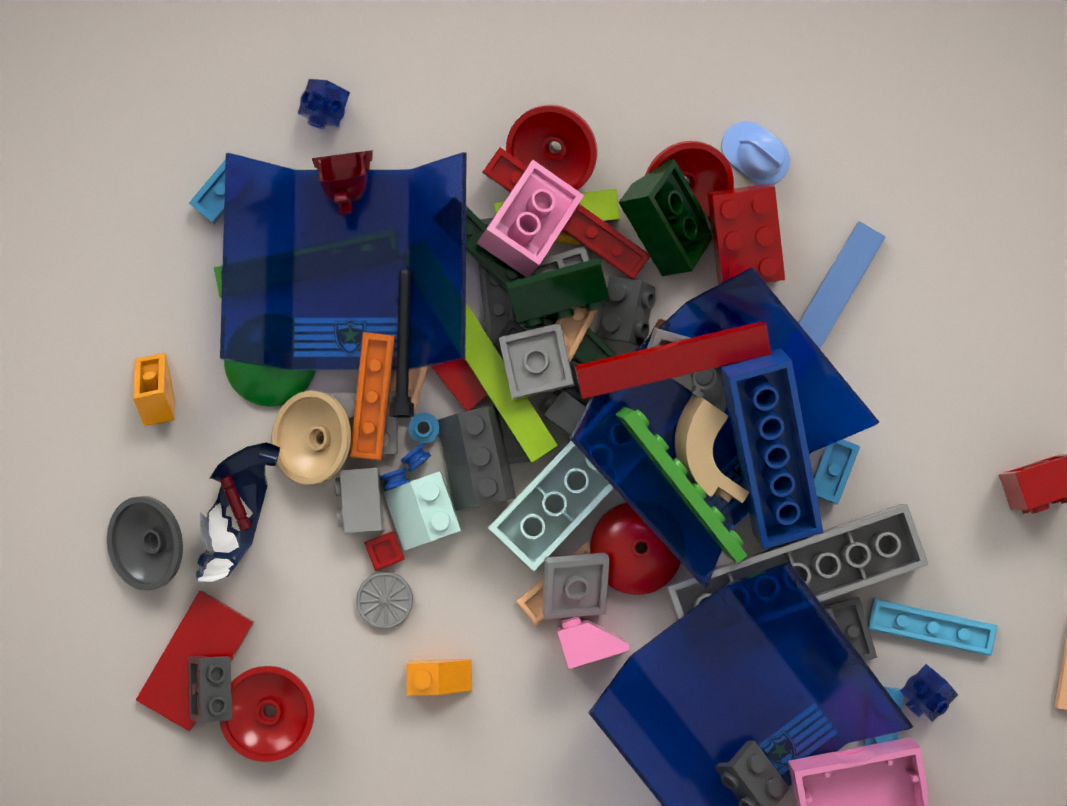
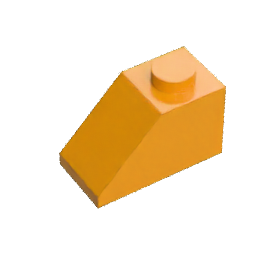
(153, 390)
(438, 676)

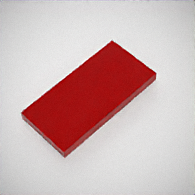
(205, 630)

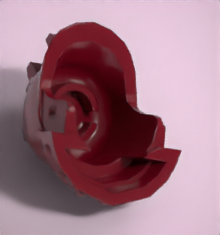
(344, 177)

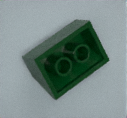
(668, 219)
(558, 293)

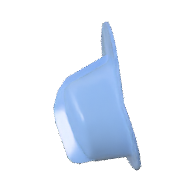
(755, 152)

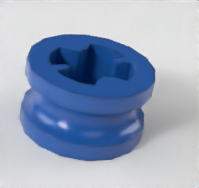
(415, 458)
(394, 479)

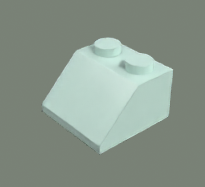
(422, 510)

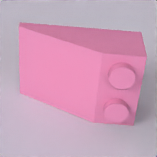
(530, 219)

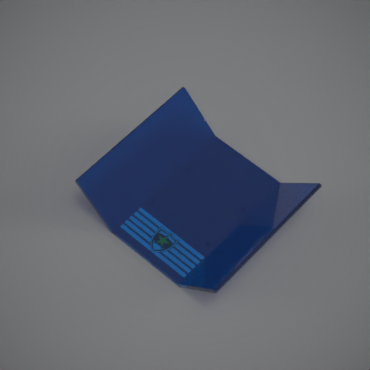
(313, 280)
(826, 401)
(736, 669)

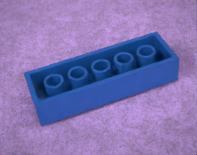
(772, 448)

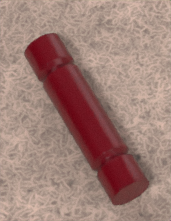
(235, 502)

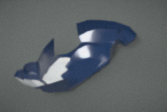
(223, 543)

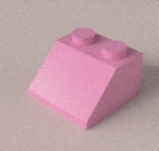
(588, 642)

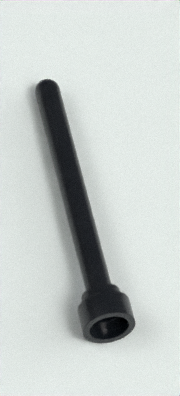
(401, 404)

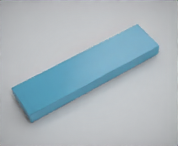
(932, 627)

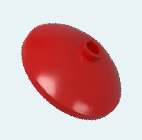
(539, 127)
(702, 165)
(629, 571)
(260, 735)

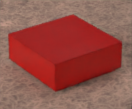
(384, 550)

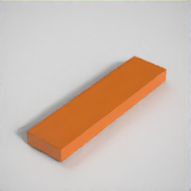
(372, 396)

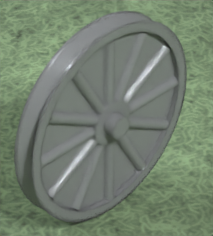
(384, 600)

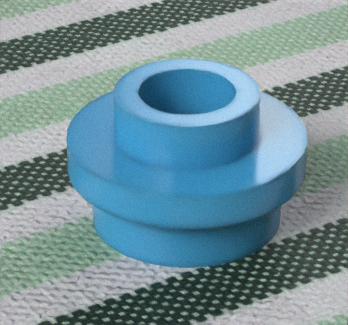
(433, 432)

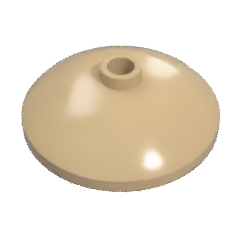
(300, 435)

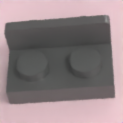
(209, 688)

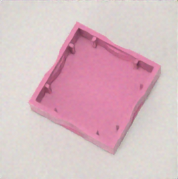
(862, 776)

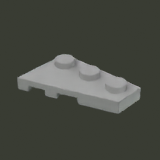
(703, 384)

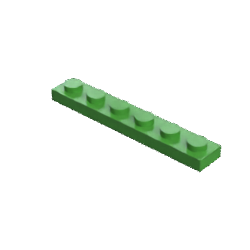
(674, 473)

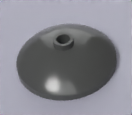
(144, 543)

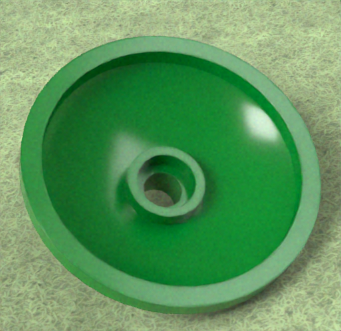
(266, 384)

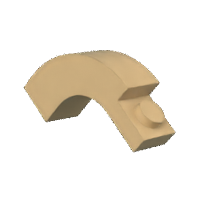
(694, 449)

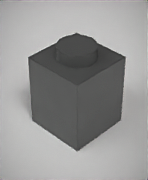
(563, 411)

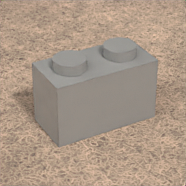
(360, 500)

